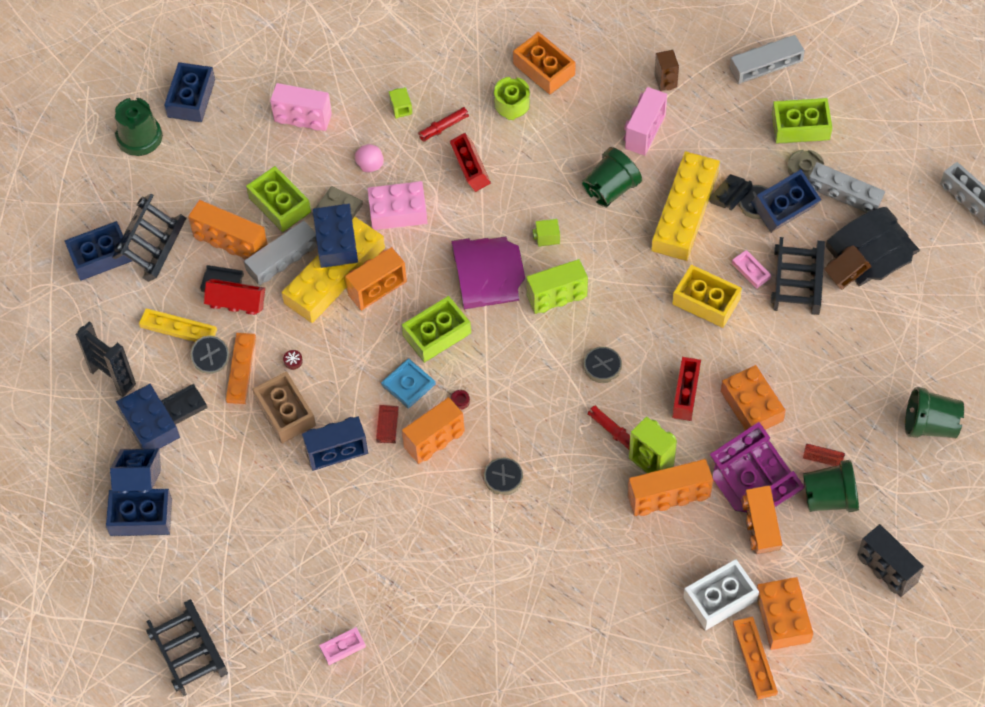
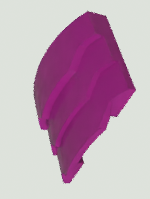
(488, 271)
(752, 463)

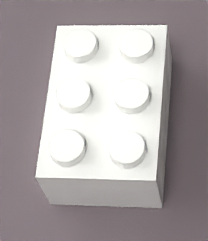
(720, 594)

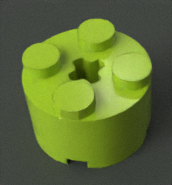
(511, 97)

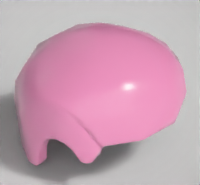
(369, 158)

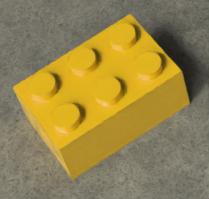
(707, 296)

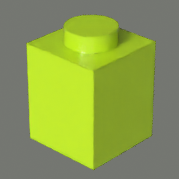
(400, 102)
(546, 232)

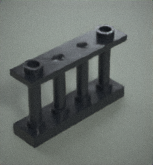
(166, 239)
(814, 284)
(107, 359)
(198, 631)

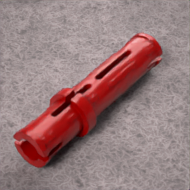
(437, 127)
(618, 433)

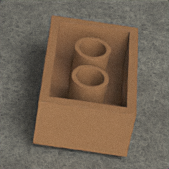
(284, 407)

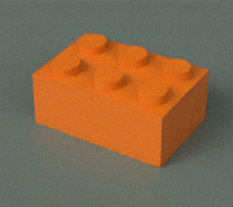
(544, 63)
(376, 278)
(752, 399)
(433, 430)
(761, 520)
(784, 613)

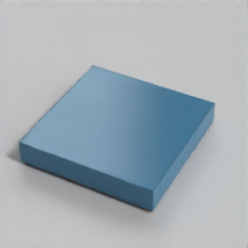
(408, 383)

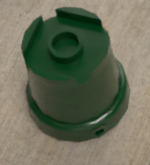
(137, 128)
(611, 177)
(933, 415)
(832, 488)

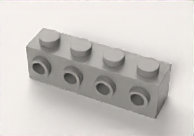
(766, 59)
(845, 188)
(965, 189)
(281, 253)

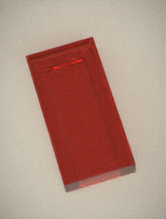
(387, 424)
(823, 455)

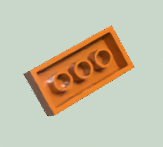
(226, 230)
(670, 487)

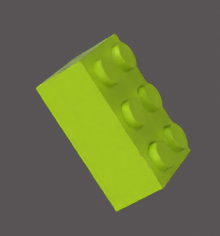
(801, 120)
(278, 199)
(557, 286)
(436, 329)
(652, 446)

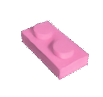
(751, 269)
(342, 646)

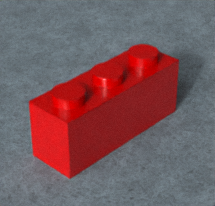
(470, 162)
(234, 296)
(686, 388)

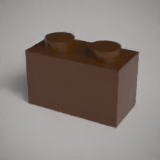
(666, 70)
(847, 267)

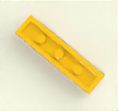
(175, 325)

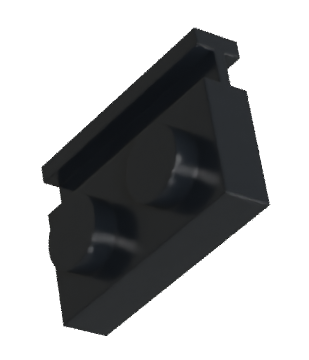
(730, 192)
(221, 273)
(184, 404)

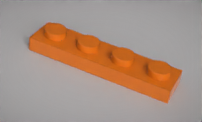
(241, 368)
(755, 658)

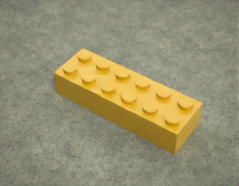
(685, 206)
(319, 287)

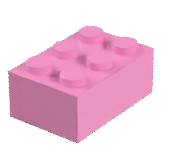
(301, 107)
(645, 121)
(397, 205)

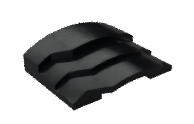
(879, 241)

